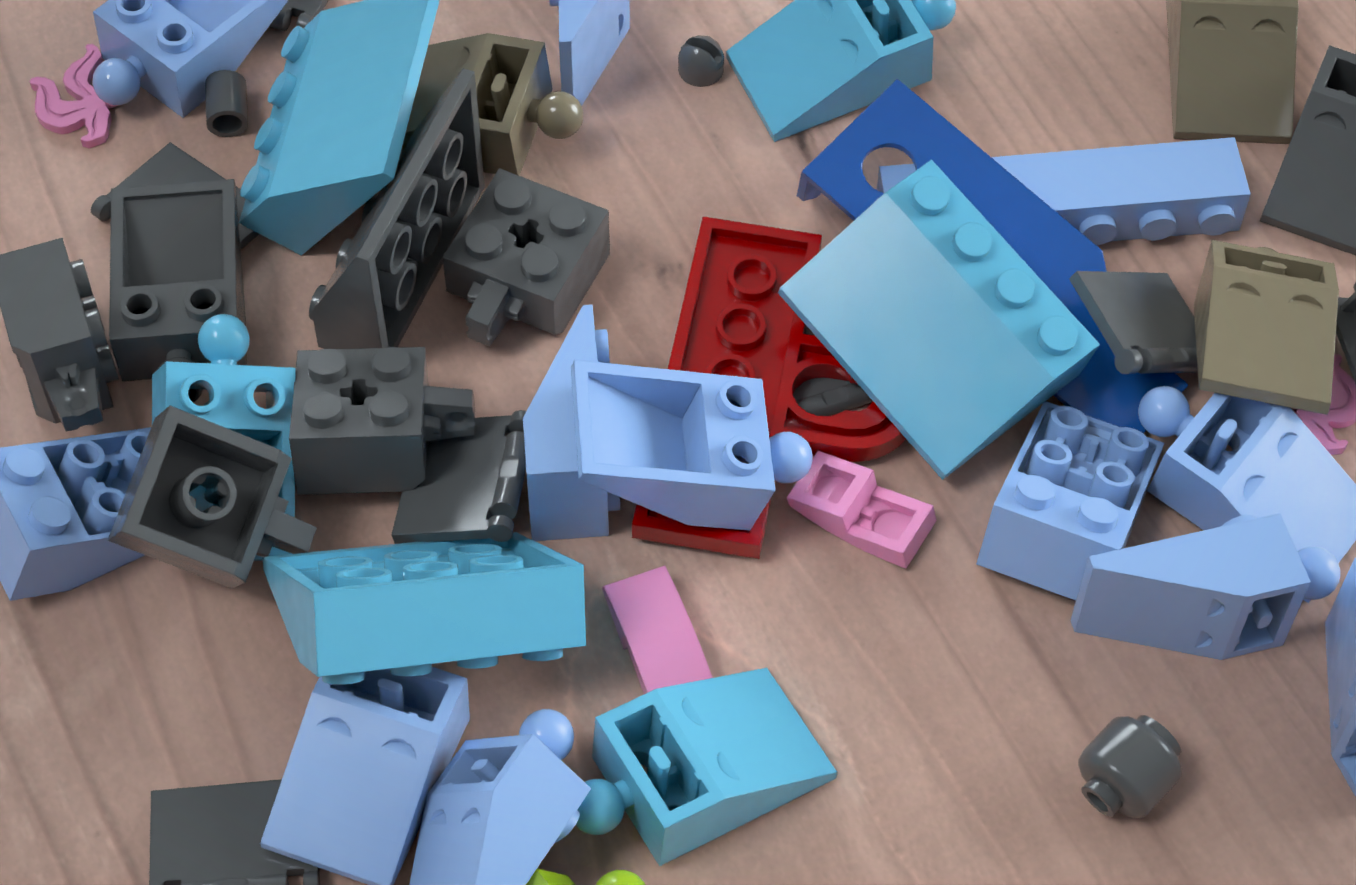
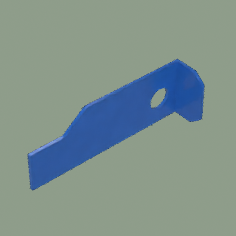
(1024, 220)

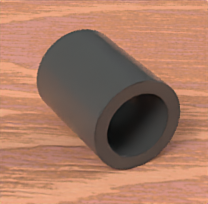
(226, 103)

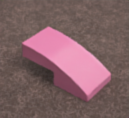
(853, 508)
(656, 630)

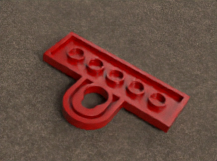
(744, 328)

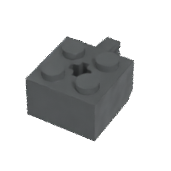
(525, 256)
(57, 334)
(368, 419)
(239, 481)

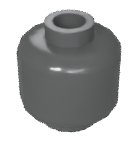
(1130, 766)

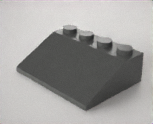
(405, 229)

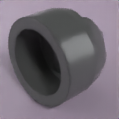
(701, 61)

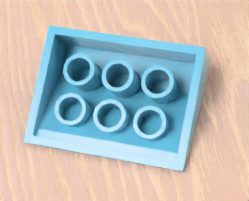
(336, 118)
(939, 319)
(427, 605)

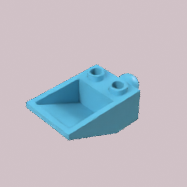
(834, 57)
(231, 400)
(713, 760)

